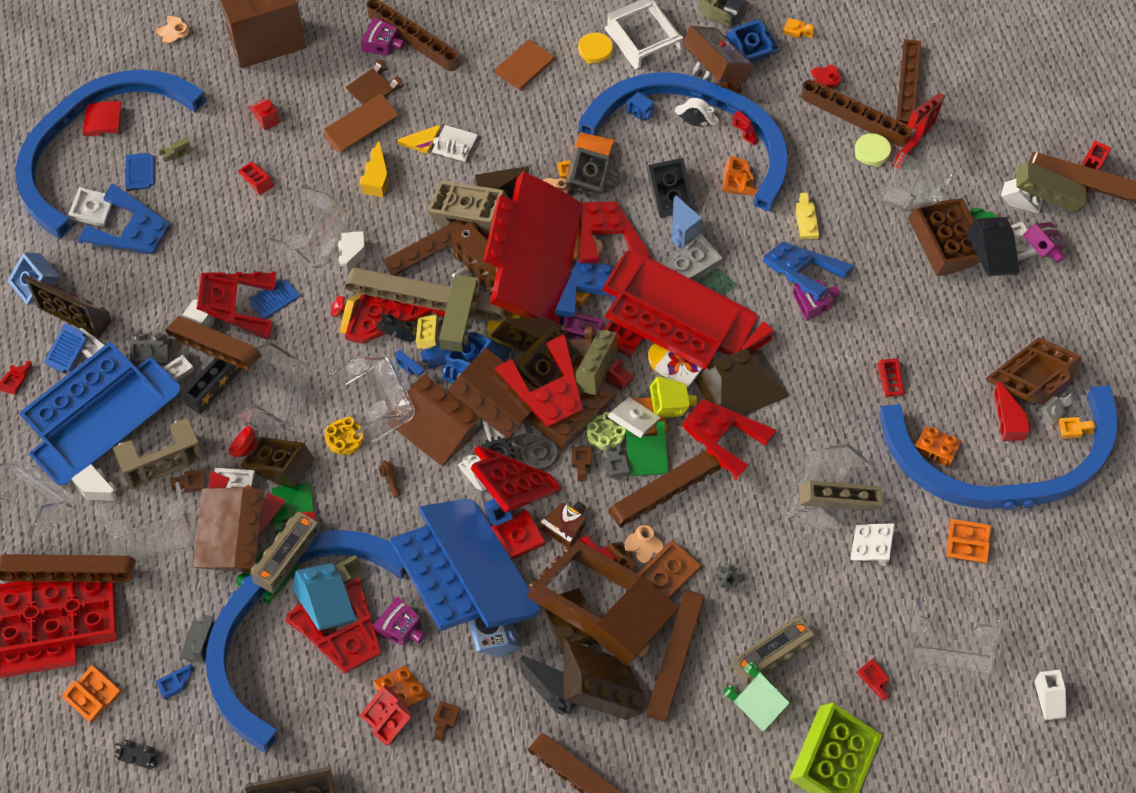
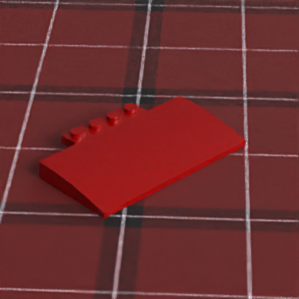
(532, 247)
(50, 620)

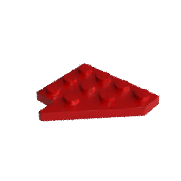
(368, 314)
(511, 481)

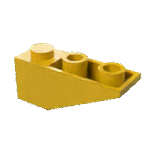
(375, 177)

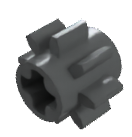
(726, 576)

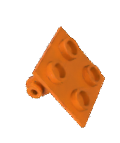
(939, 444)
(404, 685)

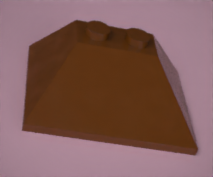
(1038, 371)

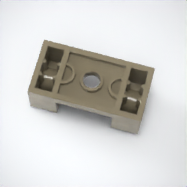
(450, 199)
(163, 462)

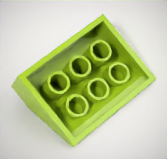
(835, 752)

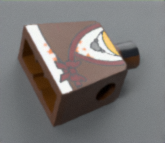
(564, 523)

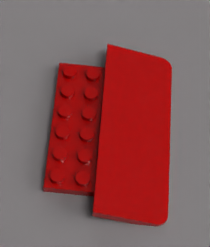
(675, 310)

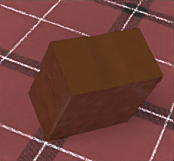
(263, 29)

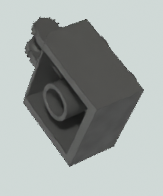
(599, 168)

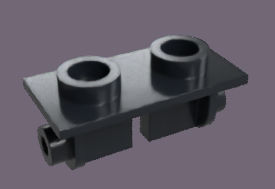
(405, 330)
(129, 750)

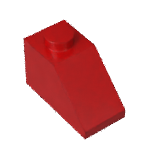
(265, 113)

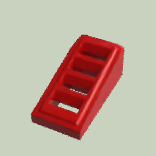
(262, 185)
(759, 338)
(887, 363)

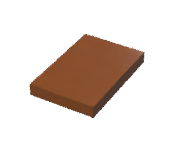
(524, 64)
(670, 569)

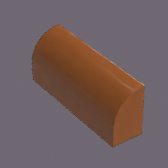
(359, 123)

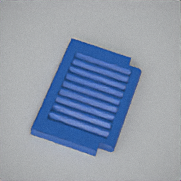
(139, 171)
(269, 302)
(65, 348)

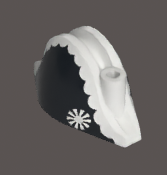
(697, 113)

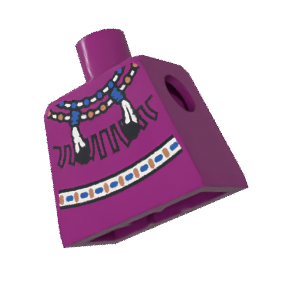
(381, 38)
(1046, 240)
(810, 307)
(399, 624)

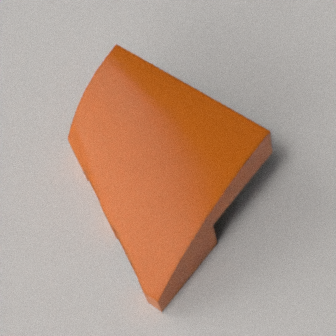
(738, 172)

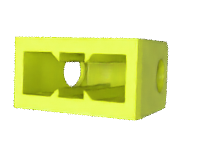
(670, 398)

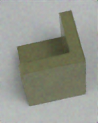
(350, 570)

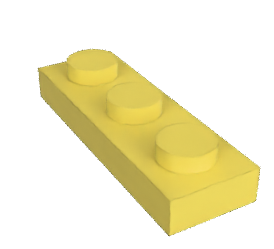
(427, 332)

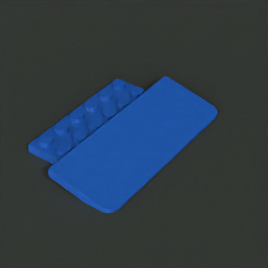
(95, 410)
(463, 568)

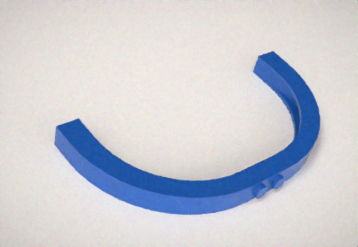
(714, 95)
(72, 107)
(1006, 496)
(242, 601)

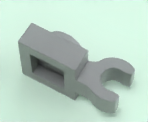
(1054, 407)

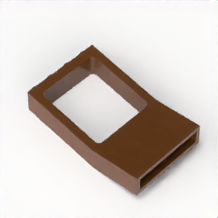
(630, 621)

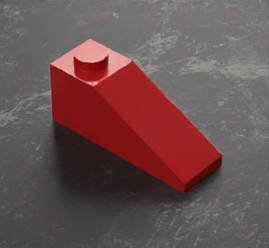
(1096, 156)
(1011, 416)

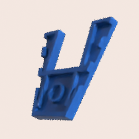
(140, 235)
(794, 259)
(586, 279)

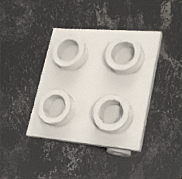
(454, 143)
(873, 543)

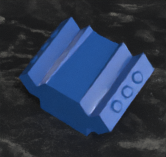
(753, 40)
(459, 361)

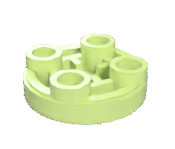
(872, 149)
(605, 432)

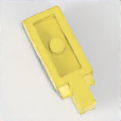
(806, 218)

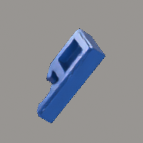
(407, 363)
(174, 682)

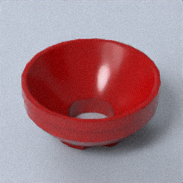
(243, 443)

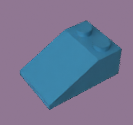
(323, 596)

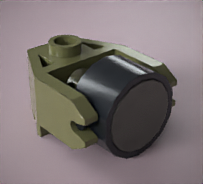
(732, 13)

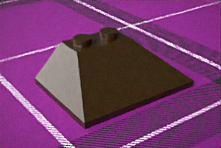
(741, 382)

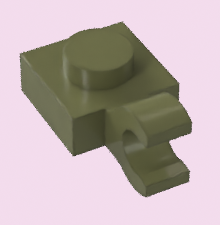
(178, 149)

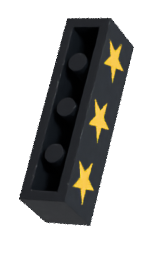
(209, 384)

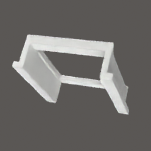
(626, 45)

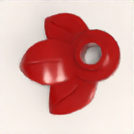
(827, 76)

